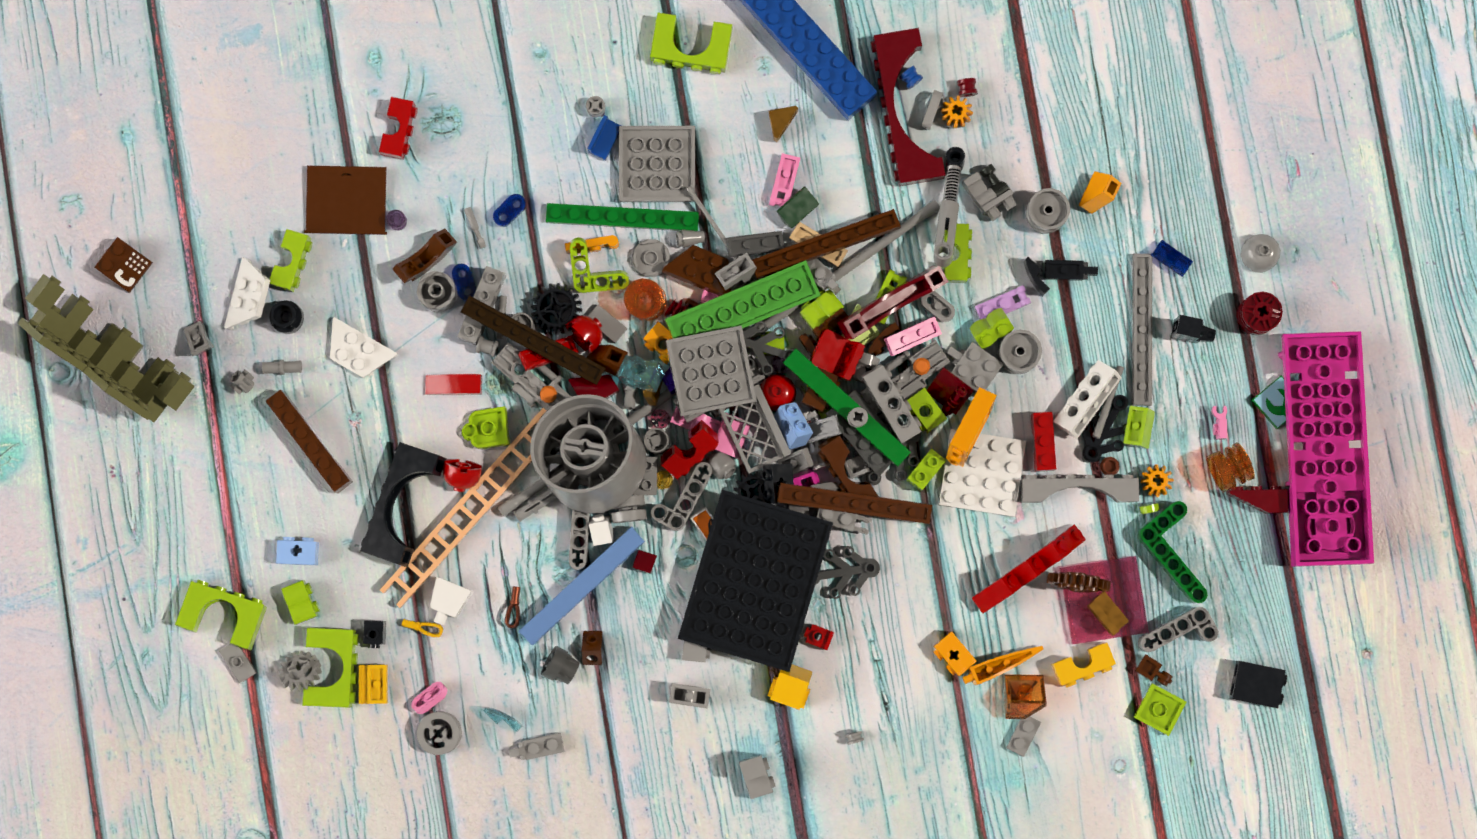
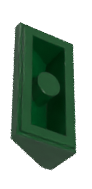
(797, 207)

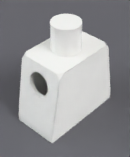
(448, 599)

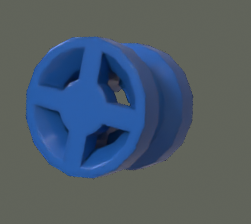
(911, 77)

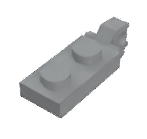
(823, 276)
(539, 747)

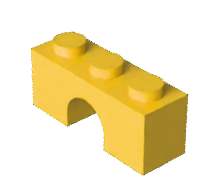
(1068, 672)

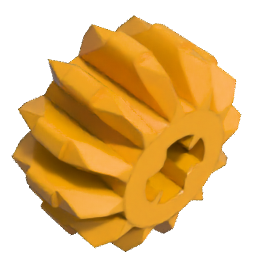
(954, 118)
(1160, 475)

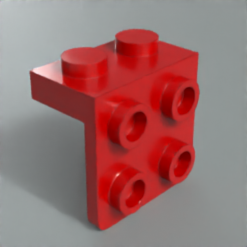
(837, 354)

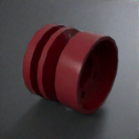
(1249, 317)

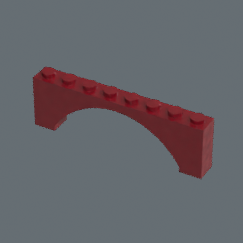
(911, 161)

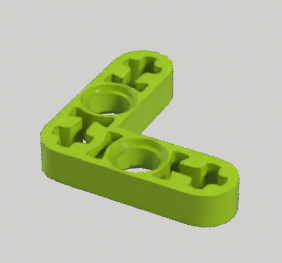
(591, 278)

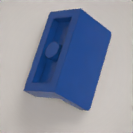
(604, 138)

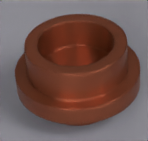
(1109, 466)

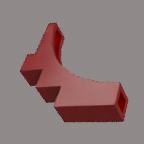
(1029, 569)

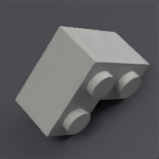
(756, 776)

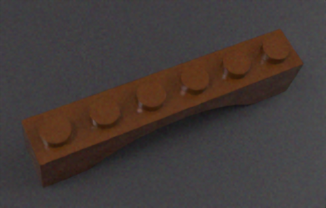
(308, 441)

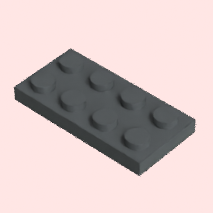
(867, 451)

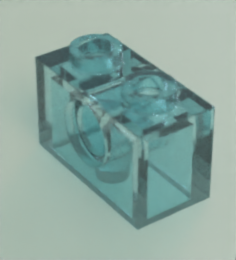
(647, 380)

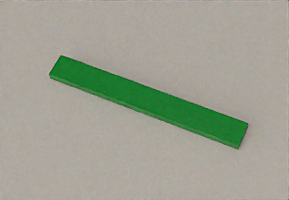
(843, 404)

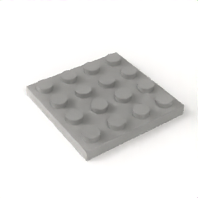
(656, 163)
(710, 371)

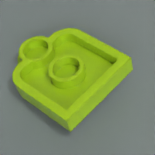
(487, 428)

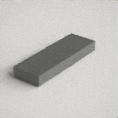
(754, 244)

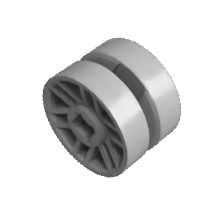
(629, 510)

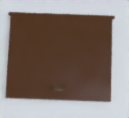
(346, 200)

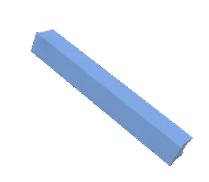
(581, 586)

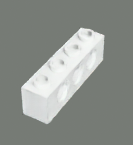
(1096, 396)

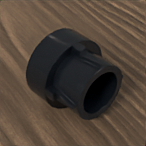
(279, 310)

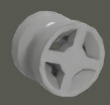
(593, 103)
(855, 419)

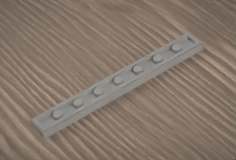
(1141, 329)

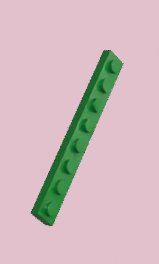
(621, 217)

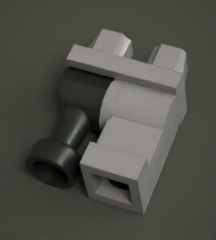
(989, 198)

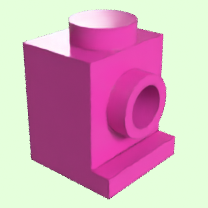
(811, 478)

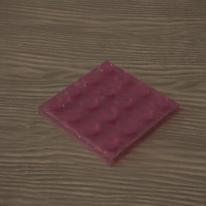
(1124, 592)

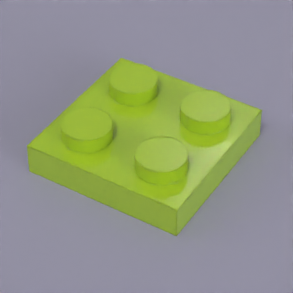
(1160, 709)

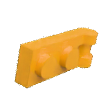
(596, 244)

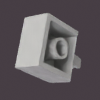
(974, 366)

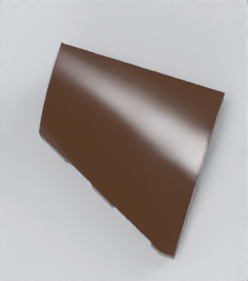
(830, 323)

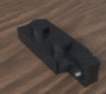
(1068, 270)

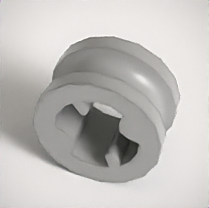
(854, 737)

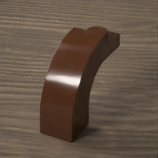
(426, 258)

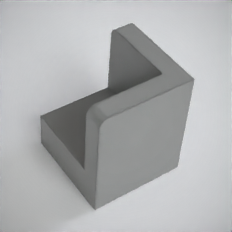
(856, 467)

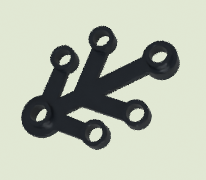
(1106, 433)

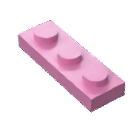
(912, 336)

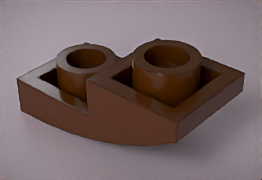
(878, 345)

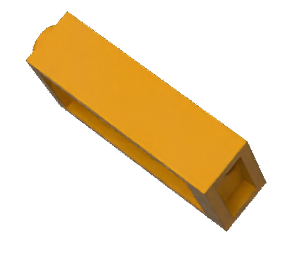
(970, 427)

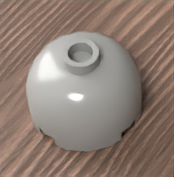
(1260, 253)

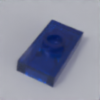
(1172, 258)

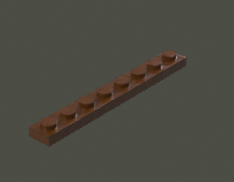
(826, 243)
(854, 503)

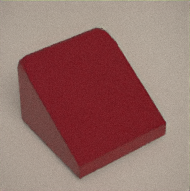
(644, 561)

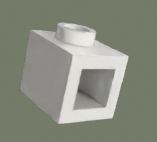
(601, 529)

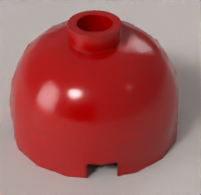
(586, 332)
(778, 391)
(461, 474)

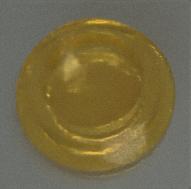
(664, 479)

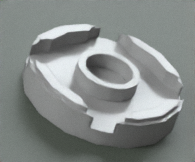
(650, 257)

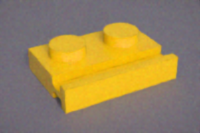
(373, 684)

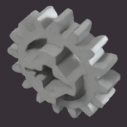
(300, 671)

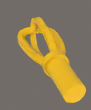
(417, 626)

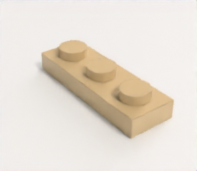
(803, 233)

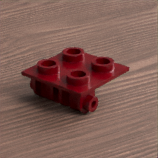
(949, 391)

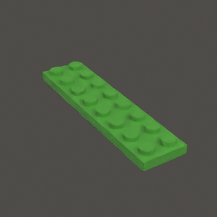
(748, 303)

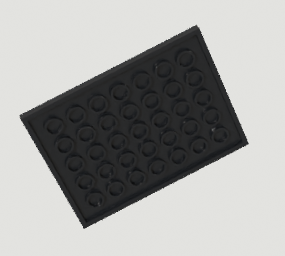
(755, 580)

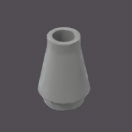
(688, 238)

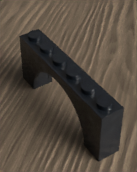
(381, 536)

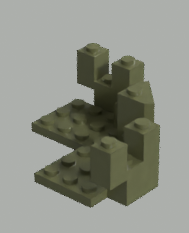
(103, 360)

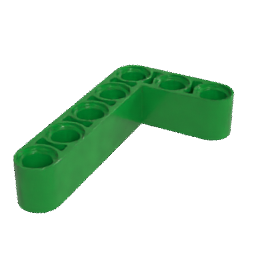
(1169, 553)

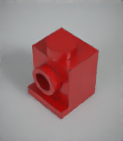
(826, 638)

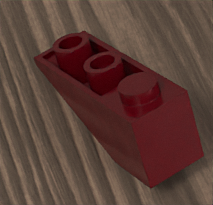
(1266, 501)

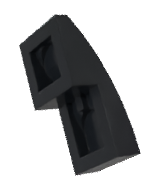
(1032, 272)

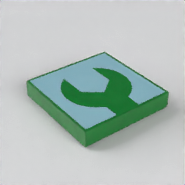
(1272, 402)

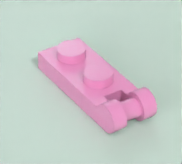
(784, 179)

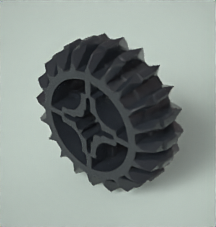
(548, 310)

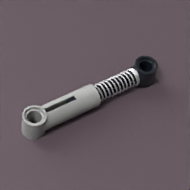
(949, 208)

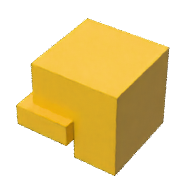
(791, 687)

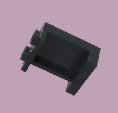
(1258, 684)

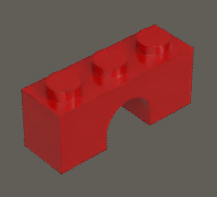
(396, 144)
(1044, 441)
(679, 461)

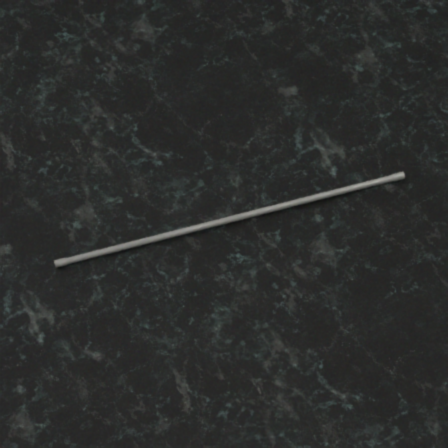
(924, 213)

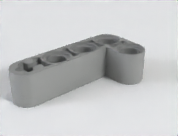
(686, 495)
(580, 532)
(1175, 632)

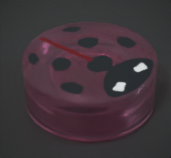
(660, 419)

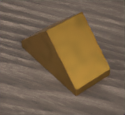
(781, 119)

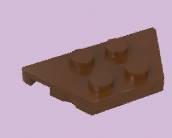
(698, 268)

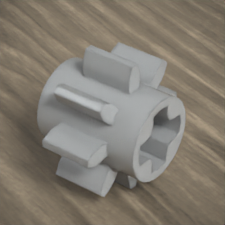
(242, 381)

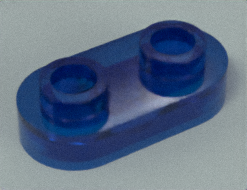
(509, 210)
(465, 282)

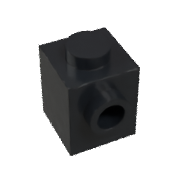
(374, 633)

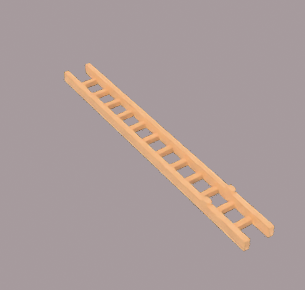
(447, 520)

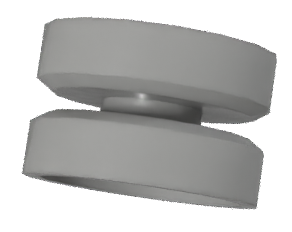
(1039, 218)
(1024, 341)

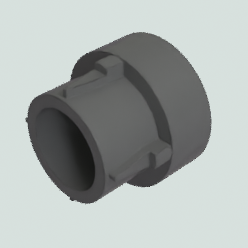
(560, 666)

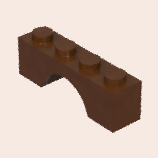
(835, 453)

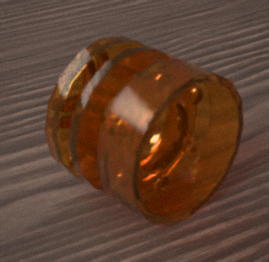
(641, 289)
(1234, 465)

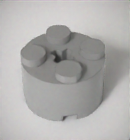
(426, 291)

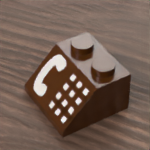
(123, 264)

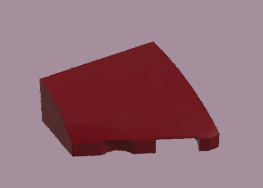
(605, 388)

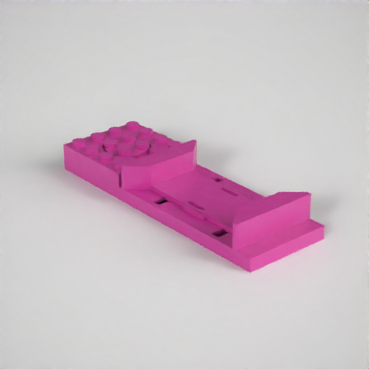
(1327, 478)

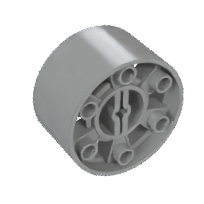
(608, 472)

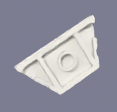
(248, 295)
(357, 350)

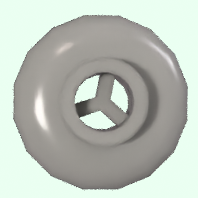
(722, 465)

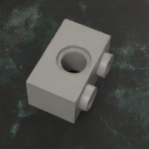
(689, 695)

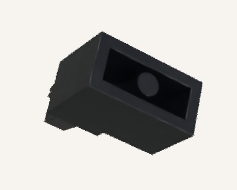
(1191, 330)

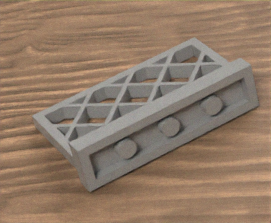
(770, 426)

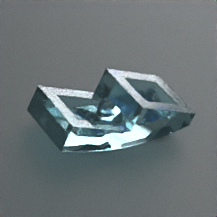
(497, 716)

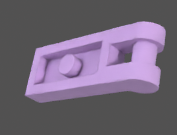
(1004, 301)

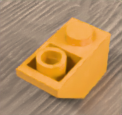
(1099, 192)

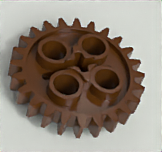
(1078, 582)

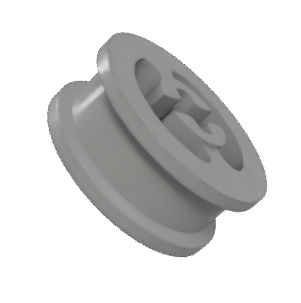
(428, 722)

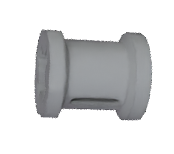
(487, 346)

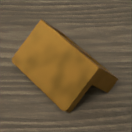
(1107, 613)

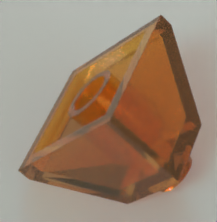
(1023, 695)

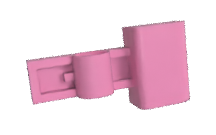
(725, 443)

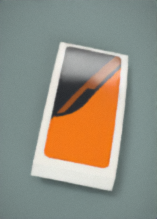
(703, 521)

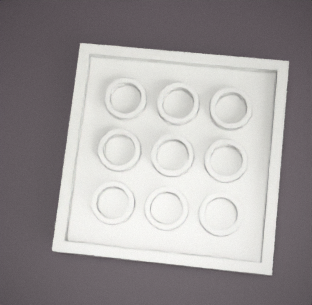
(989, 477)

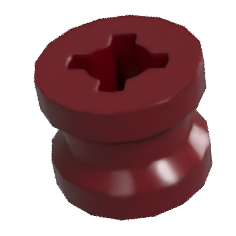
(967, 87)

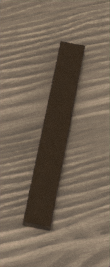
(532, 340)

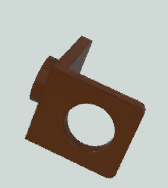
(592, 646)

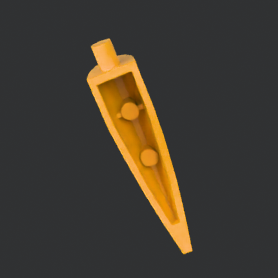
(994, 667)

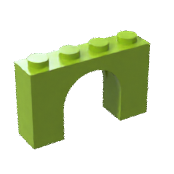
(711, 59)
(200, 597)
(340, 693)

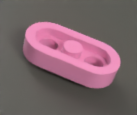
(429, 697)

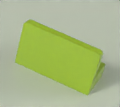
(1139, 426)

